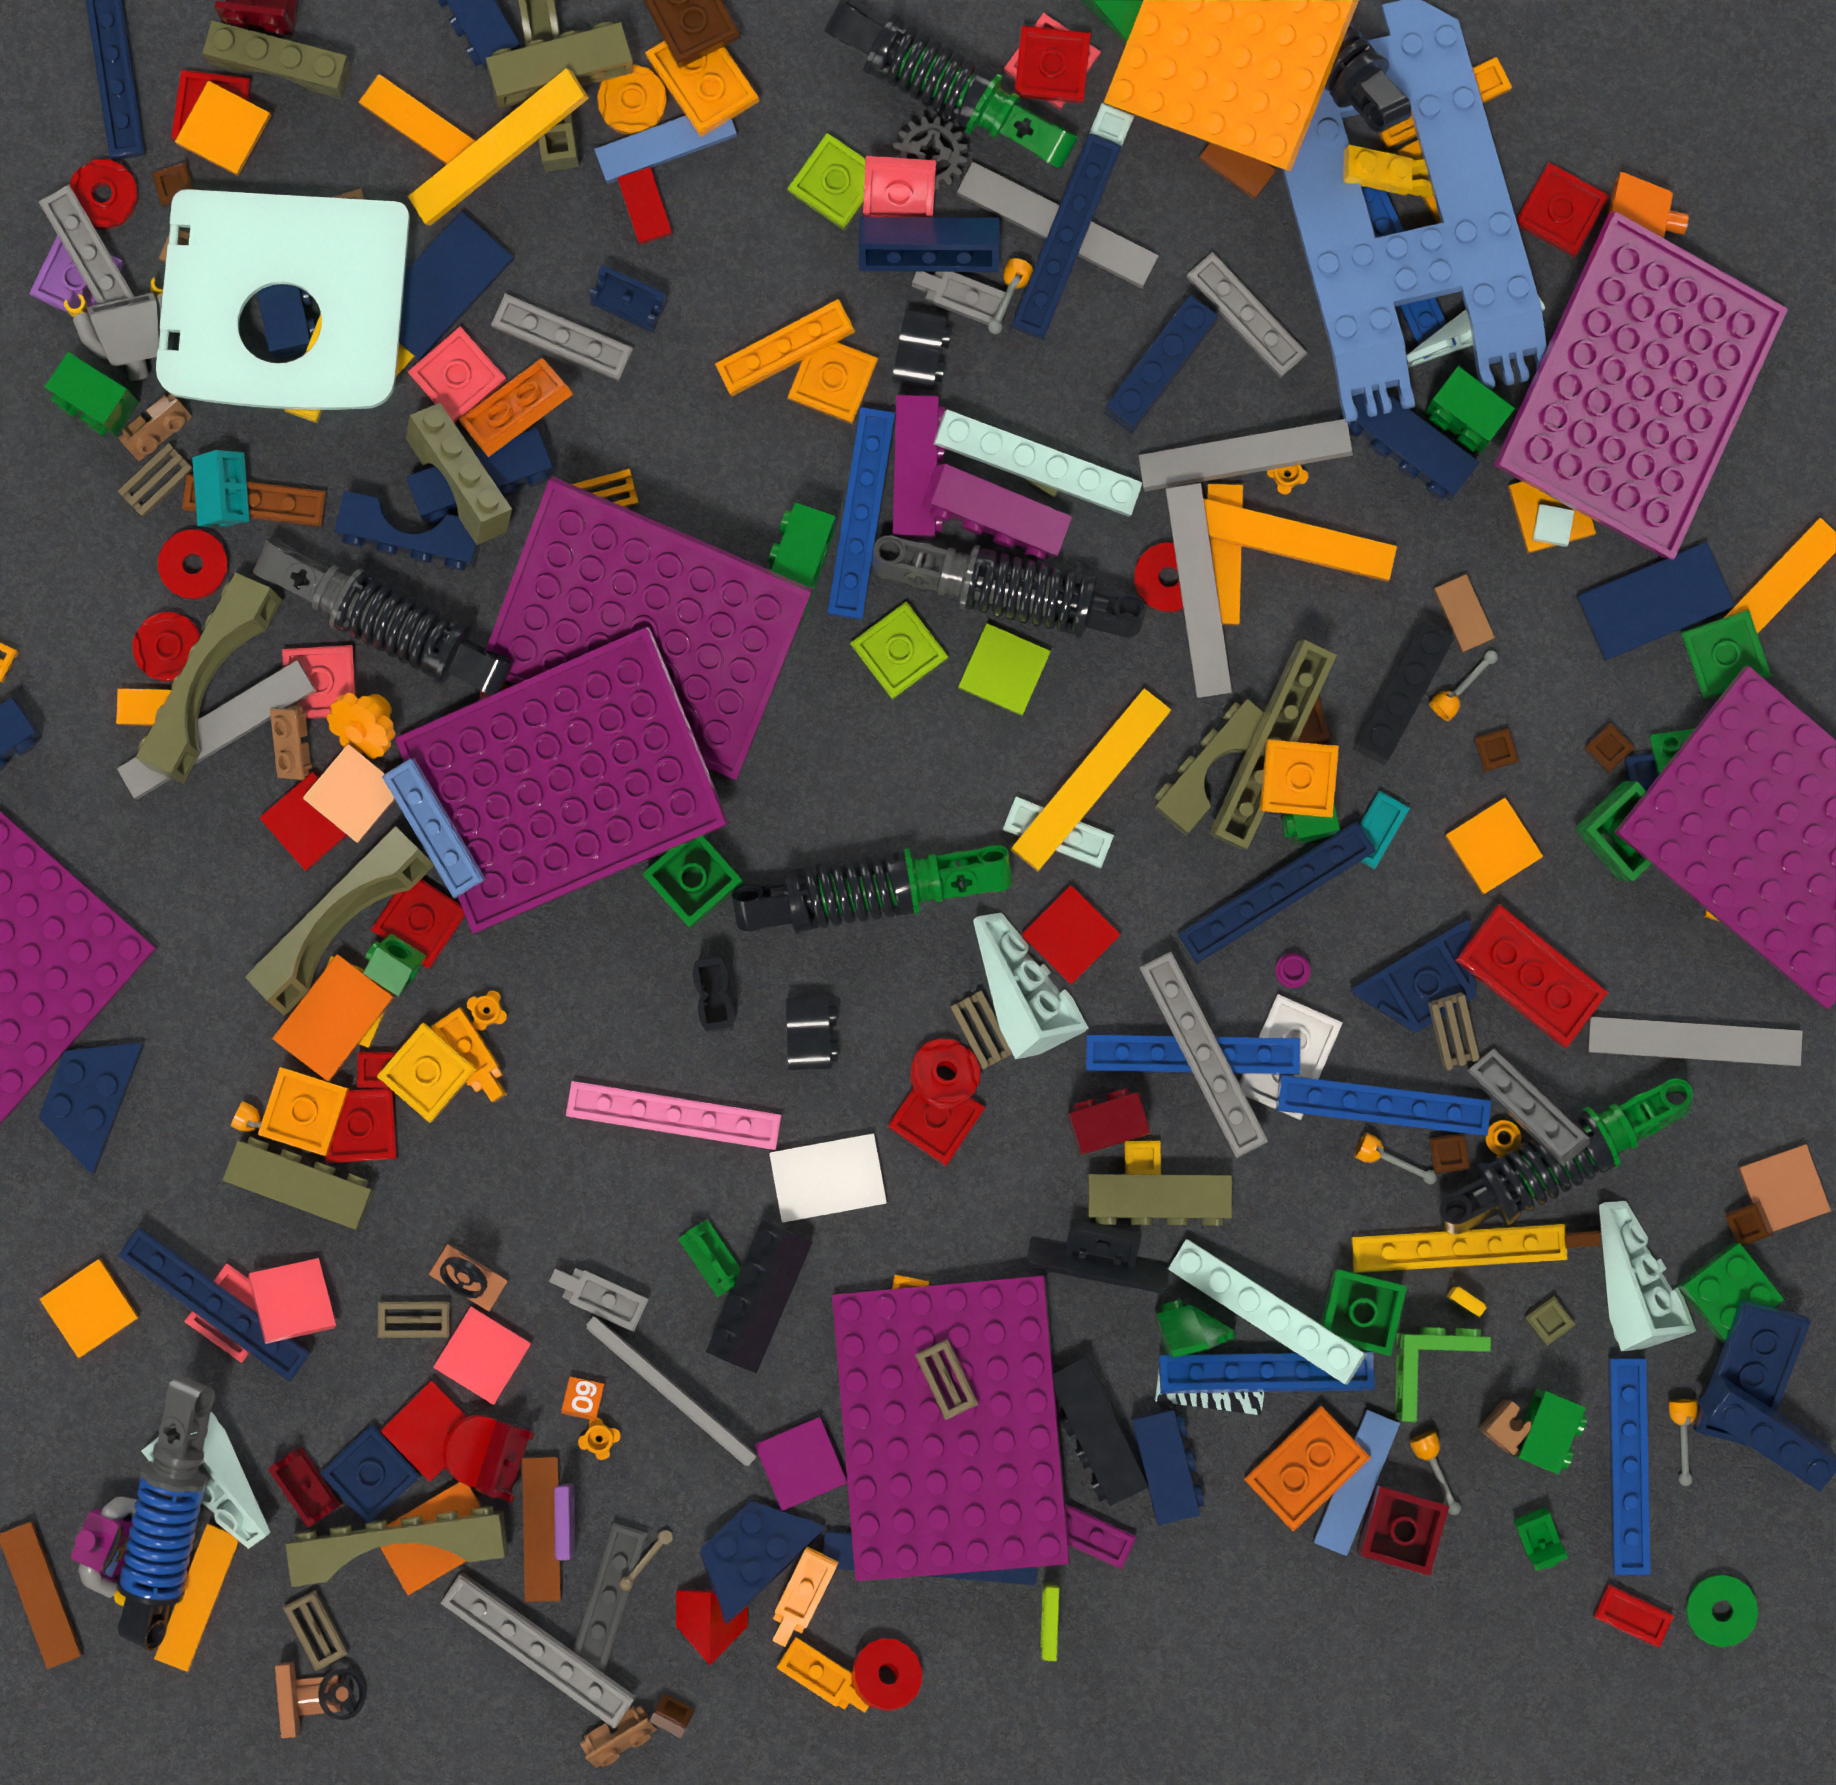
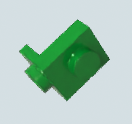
(1540, 1539)

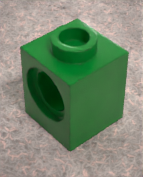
(393, 964)

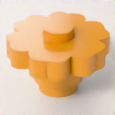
(362, 723)

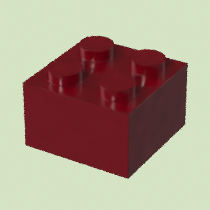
(1108, 1122)
(1402, 1530)

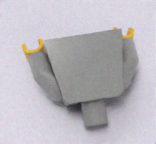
(122, 330)

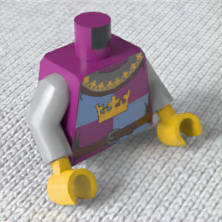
(102, 1546)

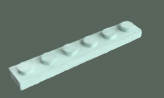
(1037, 463)
(1267, 1311)

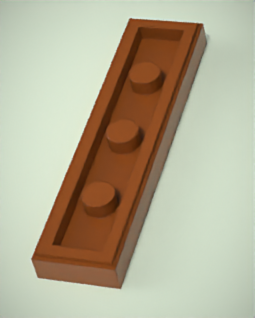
(274, 503)
(541, 1567)
(40, 1595)

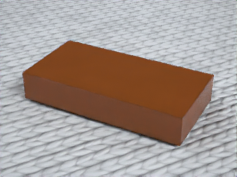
(1240, 170)

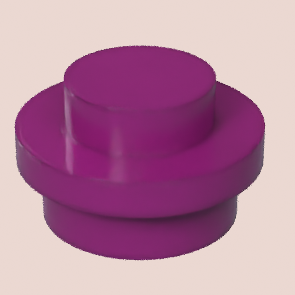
(1292, 970)

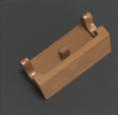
(1503, 1429)

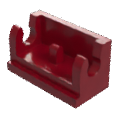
(503, 1460)
(304, 1487)

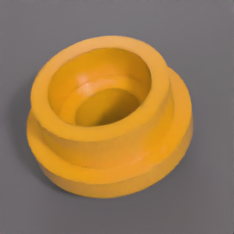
(1493, 1131)

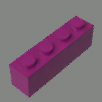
(914, 465)
(996, 511)

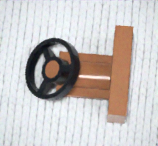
(468, 1277)
(314, 1696)

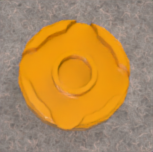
(632, 101)

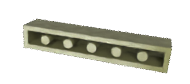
(1281, 721)

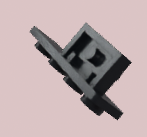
(1100, 1255)

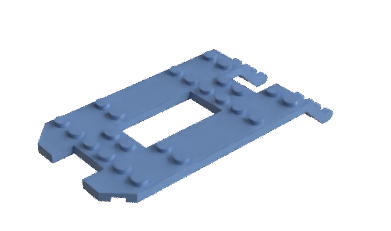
(1469, 252)

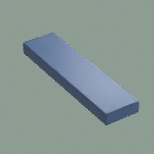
(657, 147)
(433, 827)
(1351, 1500)

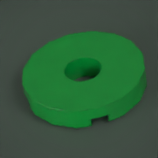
(1742, 1616)

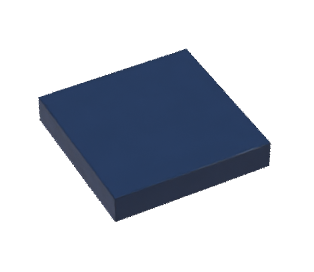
(370, 1474)

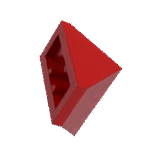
(702, 1624)

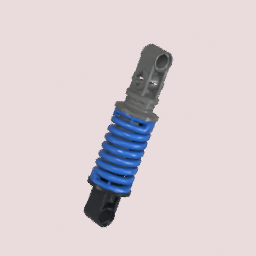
(165, 1515)

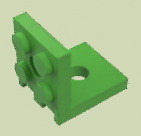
(1407, 1361)

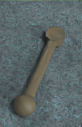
(663, 1537)

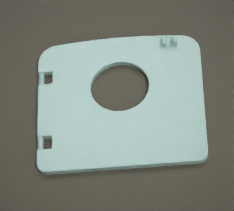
(333, 248)

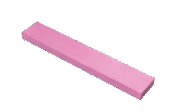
(673, 1115)

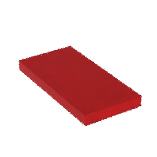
(1531, 976)

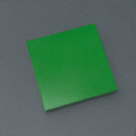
(1722, 650)

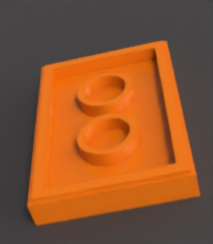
(515, 407)
(333, 1018)
(1307, 1468)
(421, 1563)

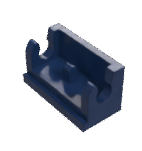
(628, 299)

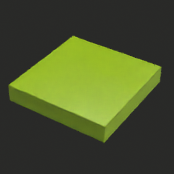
(832, 181)
(899, 650)
(1004, 669)
(1049, 1621)

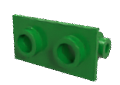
(711, 1257)

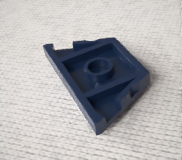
(1420, 978)
(88, 1098)
(753, 1553)

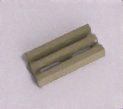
(146, 470)
(968, 1003)
(1461, 1056)
(383, 1319)
(960, 1406)
(328, 1623)

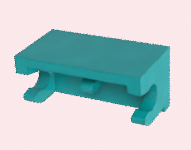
(220, 488)

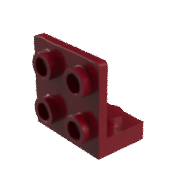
(268, 16)

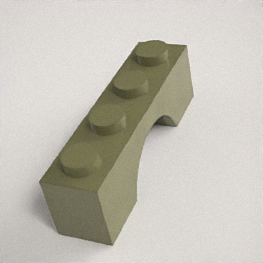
(257, 52)
(478, 499)
(1186, 800)

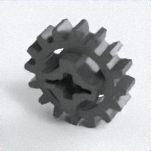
(944, 156)

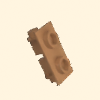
(144, 437)
(291, 755)
(604, 1746)

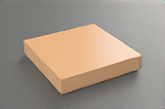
(351, 794)

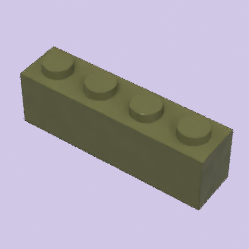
(589, 55)
(299, 1184)
(1159, 1197)

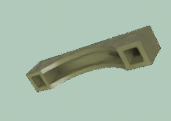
(559, 144)
(241, 614)
(289, 967)
(471, 1537)

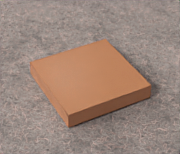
(1785, 1187)

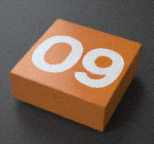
(582, 1398)

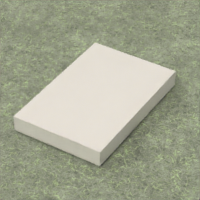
(1316, 1036)
(828, 1178)

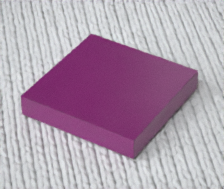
(801, 1463)

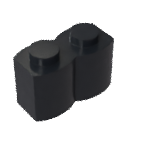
(920, 350)
(713, 984)
(809, 1033)

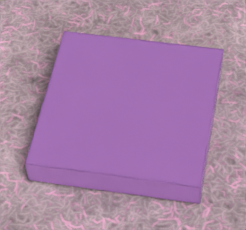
(62, 280)
(564, 1521)

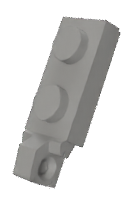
(960, 295)
(601, 1297)

